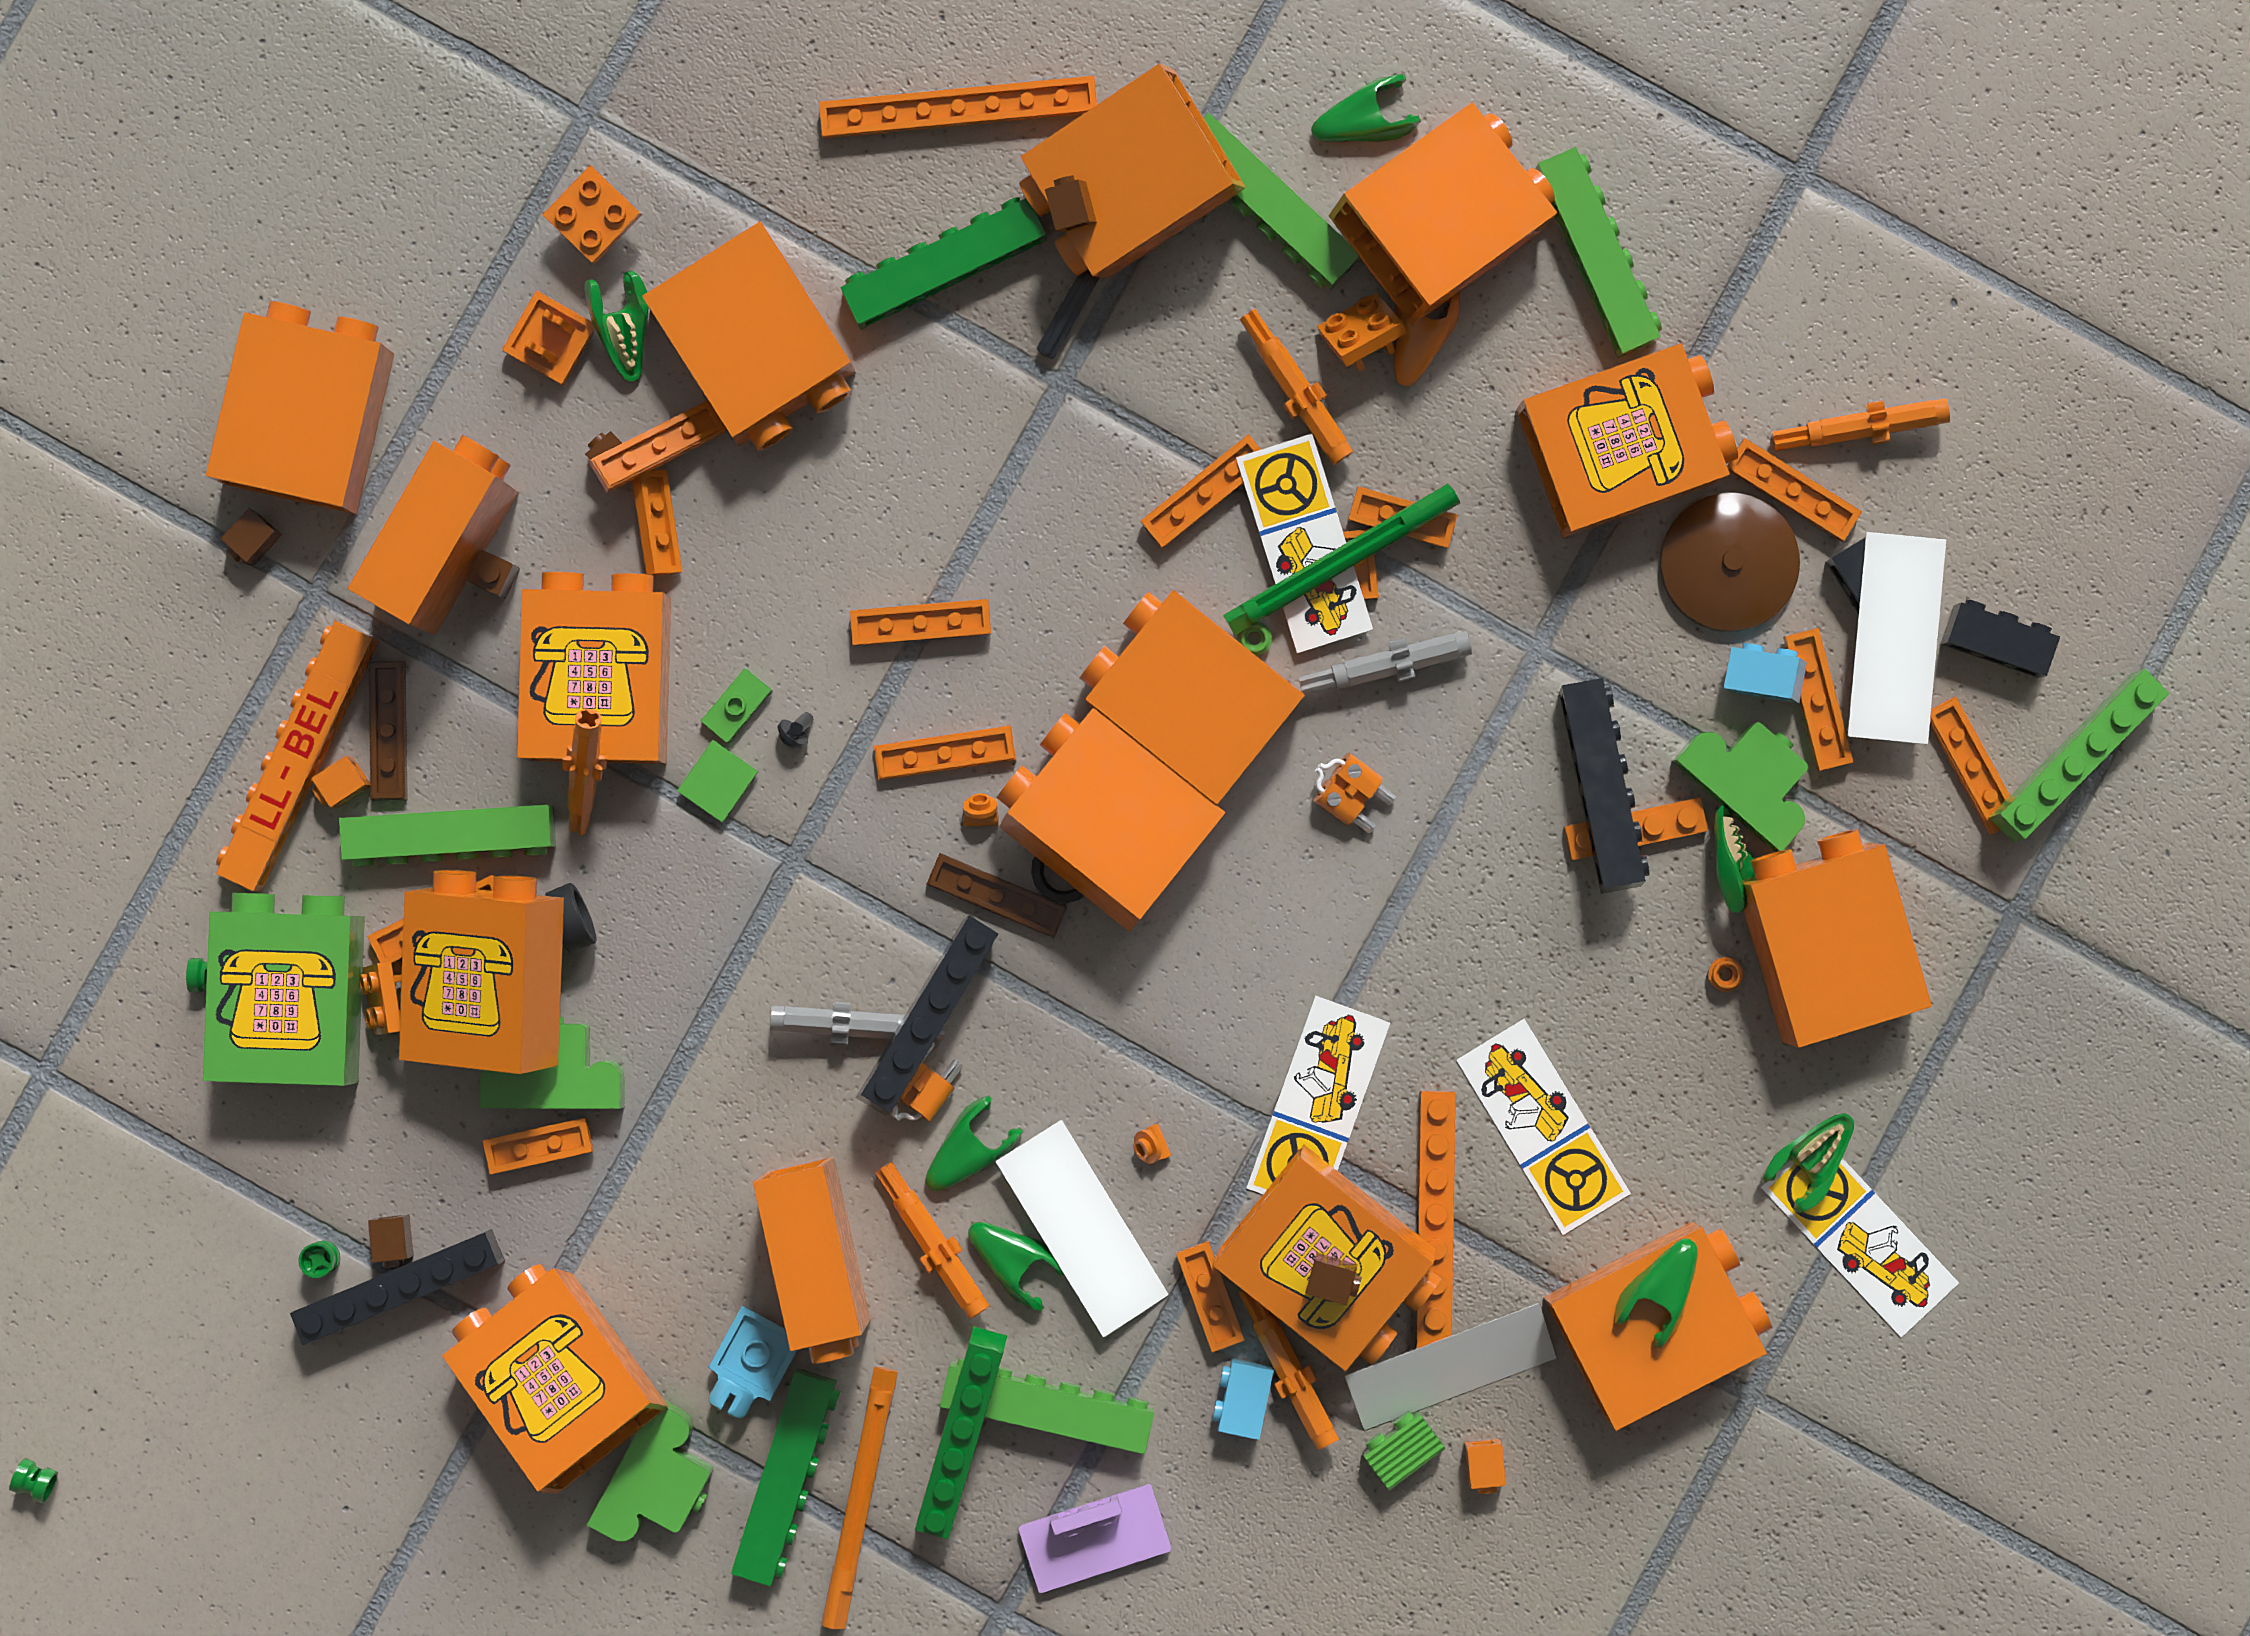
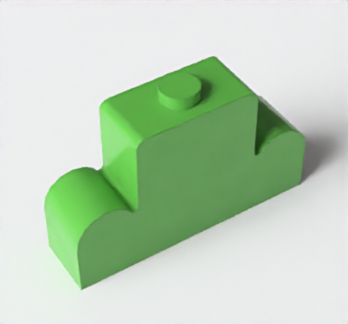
(1750, 780)
(564, 1086)
(654, 1480)

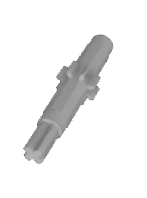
(1398, 661)
(837, 1022)

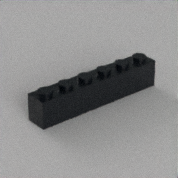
(1602, 785)
(927, 1015)
(397, 1287)

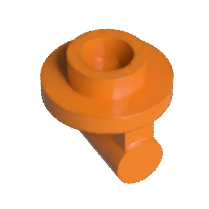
(980, 811)
(1151, 1145)

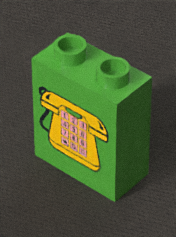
(283, 993)

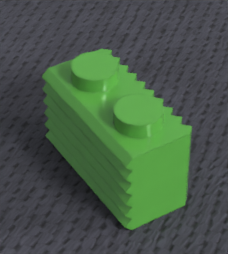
(1402, 1449)

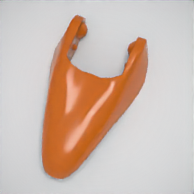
(1422, 342)

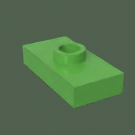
(736, 705)

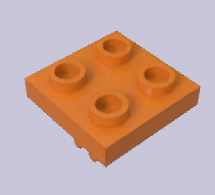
(592, 214)
(1362, 330)
(549, 338)
(383, 1009)

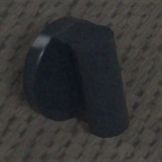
(793, 733)

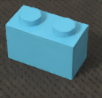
(1765, 673)
(1244, 1398)

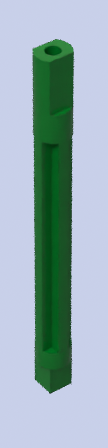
(1341, 559)

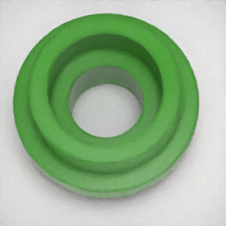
(1265, 634)

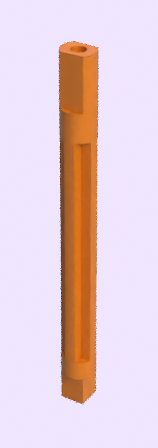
(859, 1498)

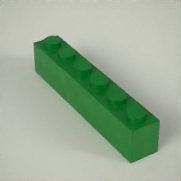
(944, 262)
(961, 1432)
(784, 1477)

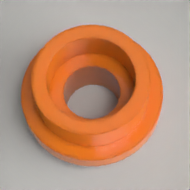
(1735, 978)

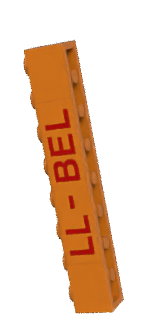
(296, 757)

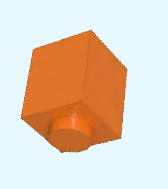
(340, 782)
(1485, 1465)

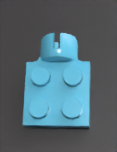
(749, 1362)

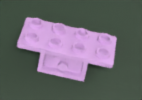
(1094, 1538)

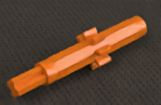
(1303, 398)
(1875, 423)
(584, 768)
(940, 1252)
(1293, 1378)

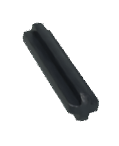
(1067, 314)

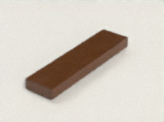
(388, 730)
(996, 895)

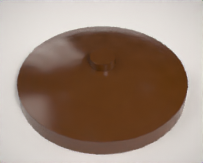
(1729, 562)

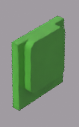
(717, 781)

